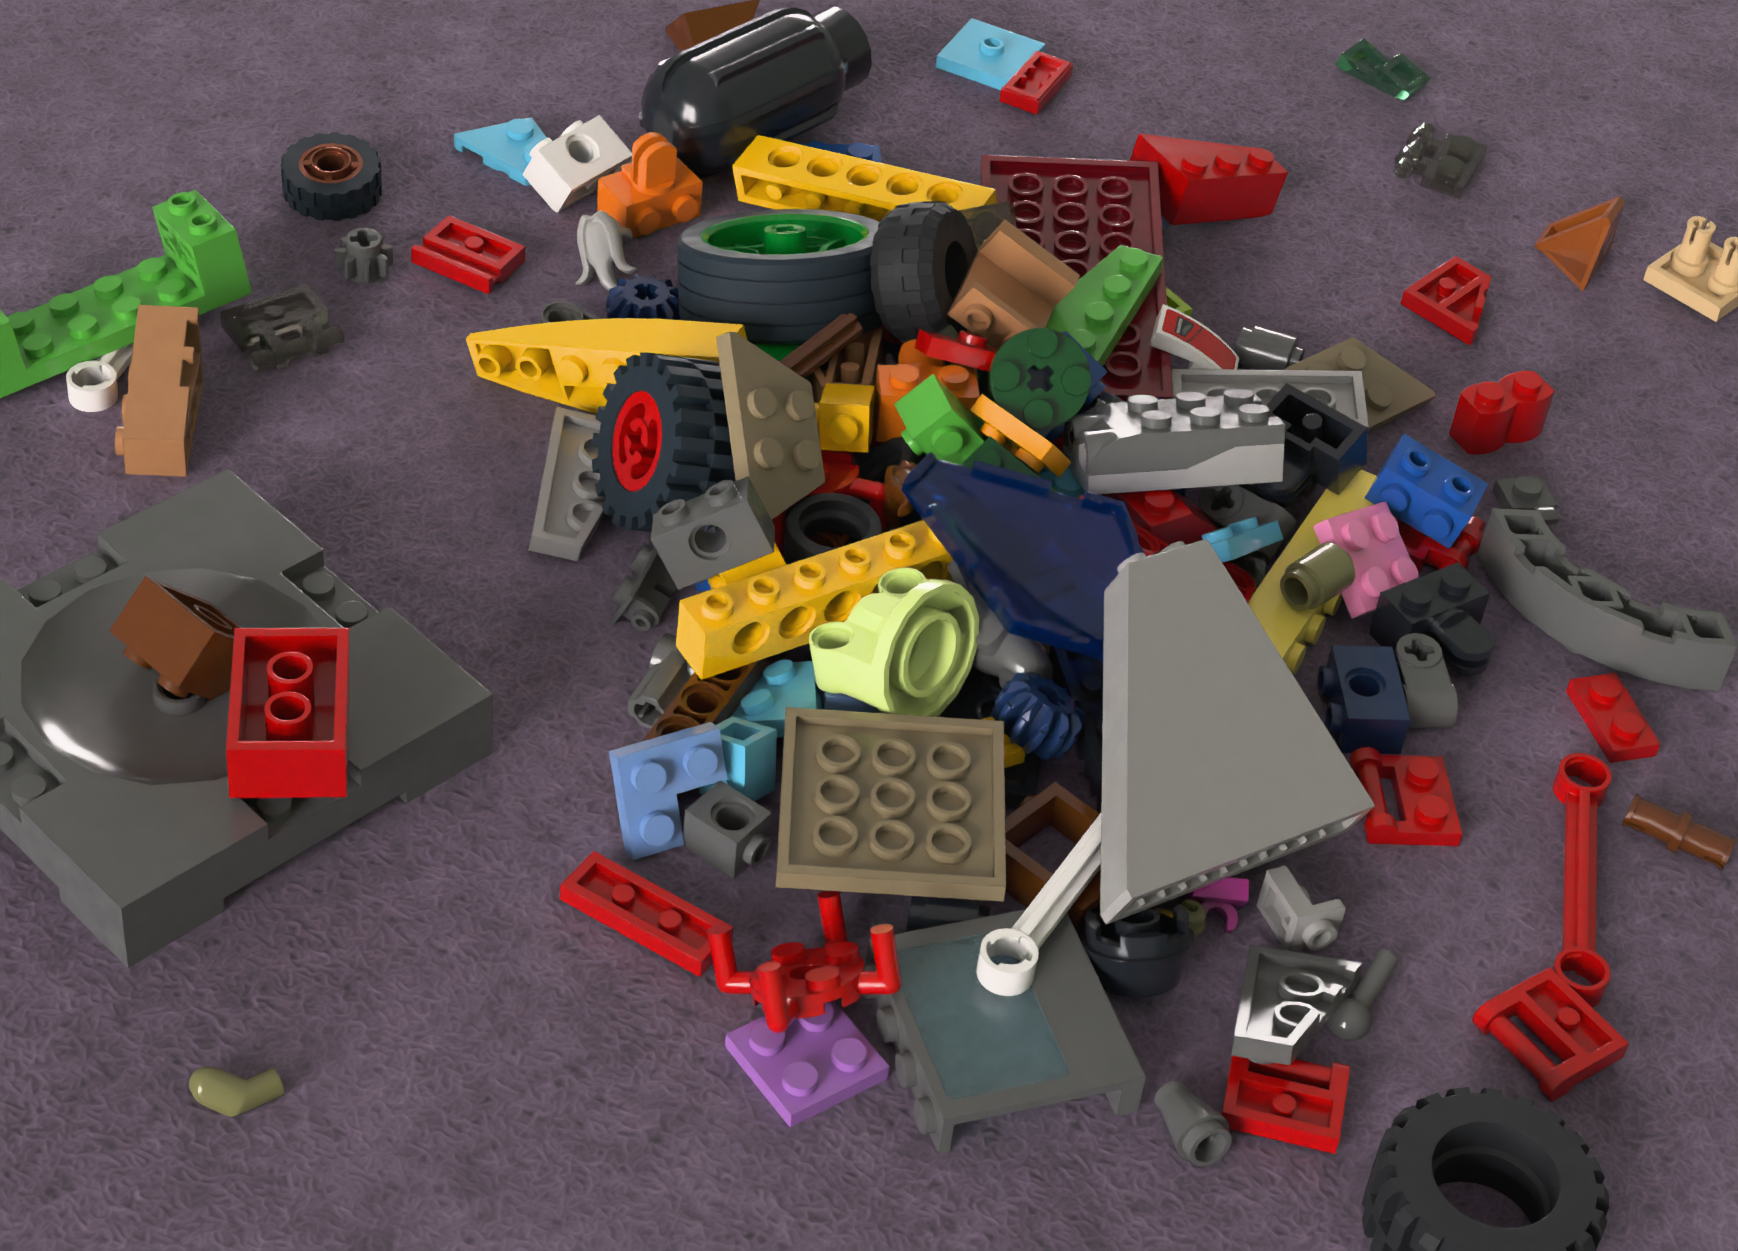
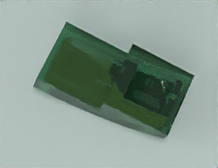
(1395, 76)

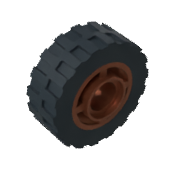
(331, 176)

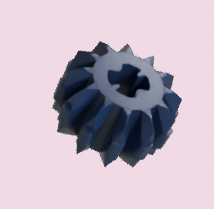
(643, 299)
(1039, 715)

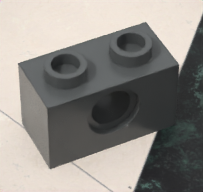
(697, 554)

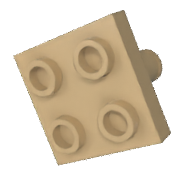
(1699, 271)

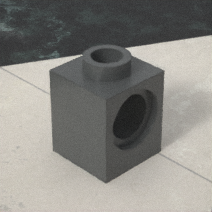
(728, 829)

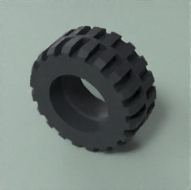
(1490, 1144)

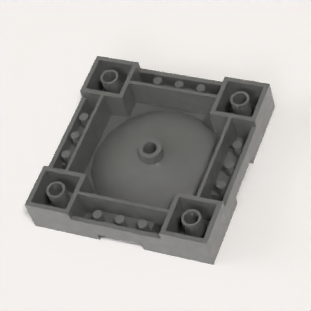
(129, 784)

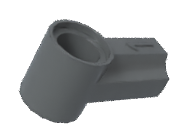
(661, 684)

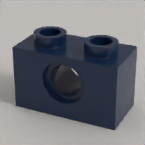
(1364, 698)

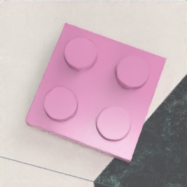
(1376, 551)

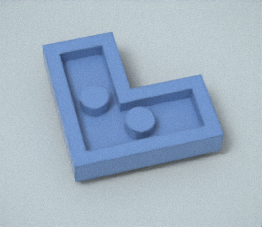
(652, 775)

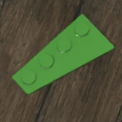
(1107, 300)

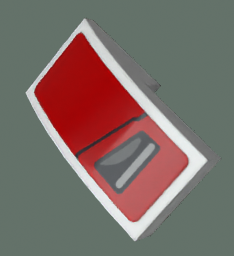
(1192, 341)

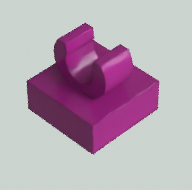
(1223, 897)

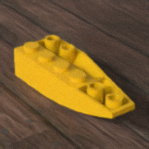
(578, 357)

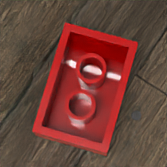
(289, 713)

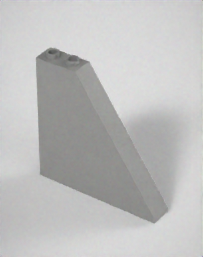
(1204, 738)

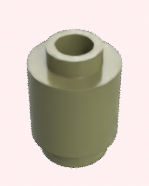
(1317, 576)

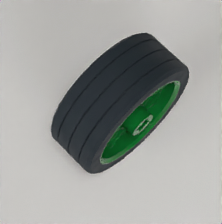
(778, 272)

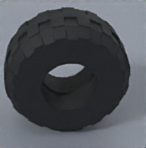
(919, 267)

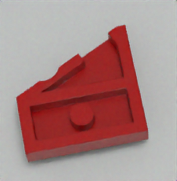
(1450, 298)

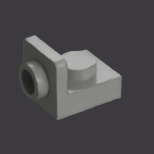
(1292, 915)

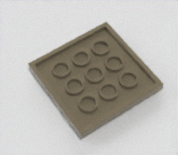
(892, 805)

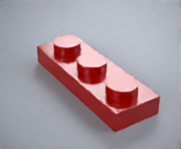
(642, 912)

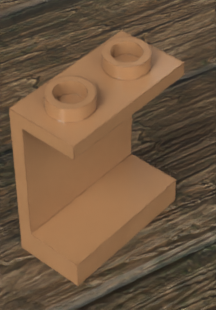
(1010, 286)

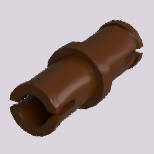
(1679, 831)

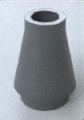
(1194, 1126)

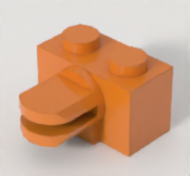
(651, 189)
(912, 369)

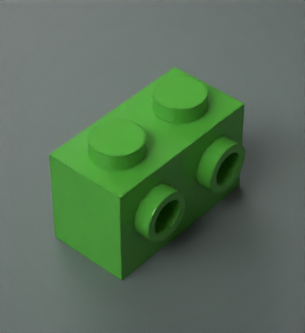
(939, 422)

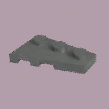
(1288, 1001)

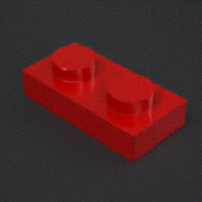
(1613, 717)

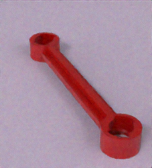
(1581, 873)

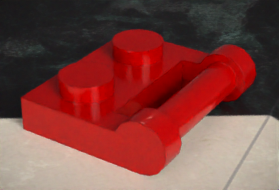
(1421, 798)
(1562, 1022)
(1287, 1102)

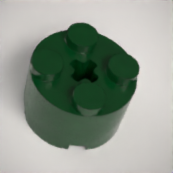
(1040, 349)

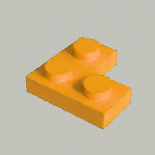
(1019, 438)

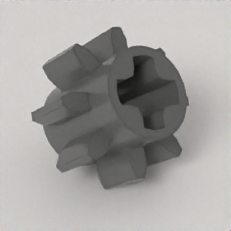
(363, 256)

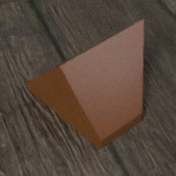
(1582, 240)

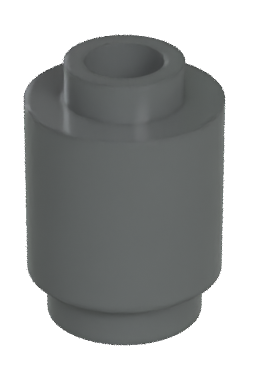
(1267, 349)

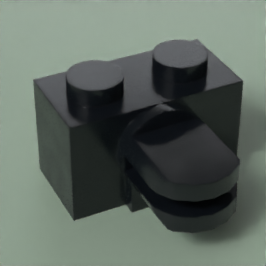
(1317, 446)
(1444, 607)

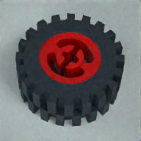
(660, 436)

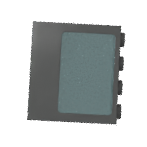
(995, 1053)

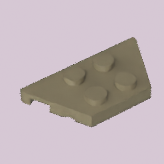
(1387, 388)
(769, 424)

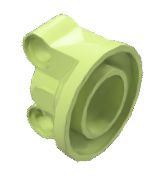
(901, 645)

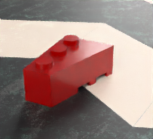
(1211, 179)

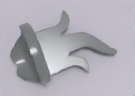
(600, 246)

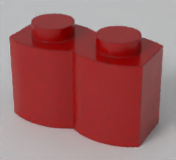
(1501, 412)

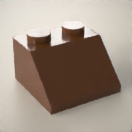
(179, 638)

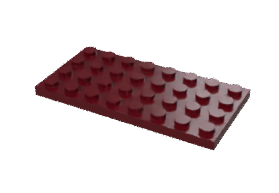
(1081, 216)

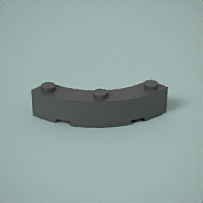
(1598, 615)

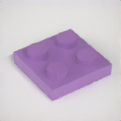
(808, 1064)

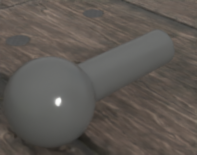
(1353, 1017)

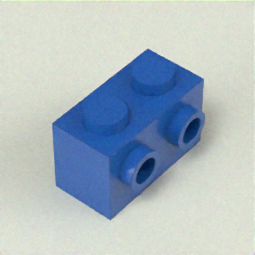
(1427, 491)

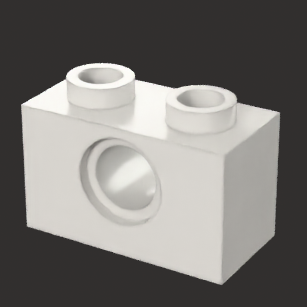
(571, 164)

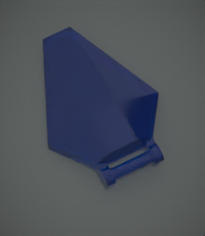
(1027, 549)

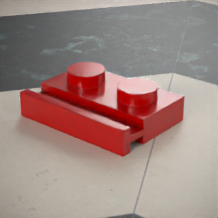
(468, 254)

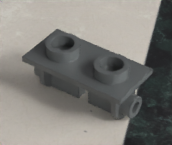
(638, 596)

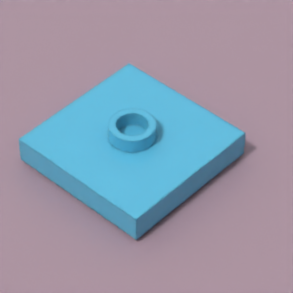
(986, 53)

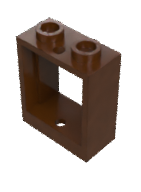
(1024, 875)

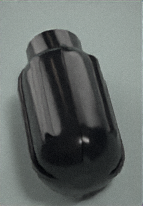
(755, 80)

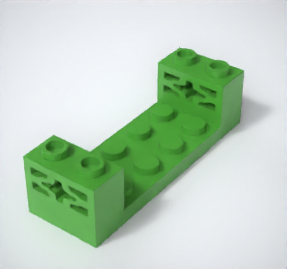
(198, 270)

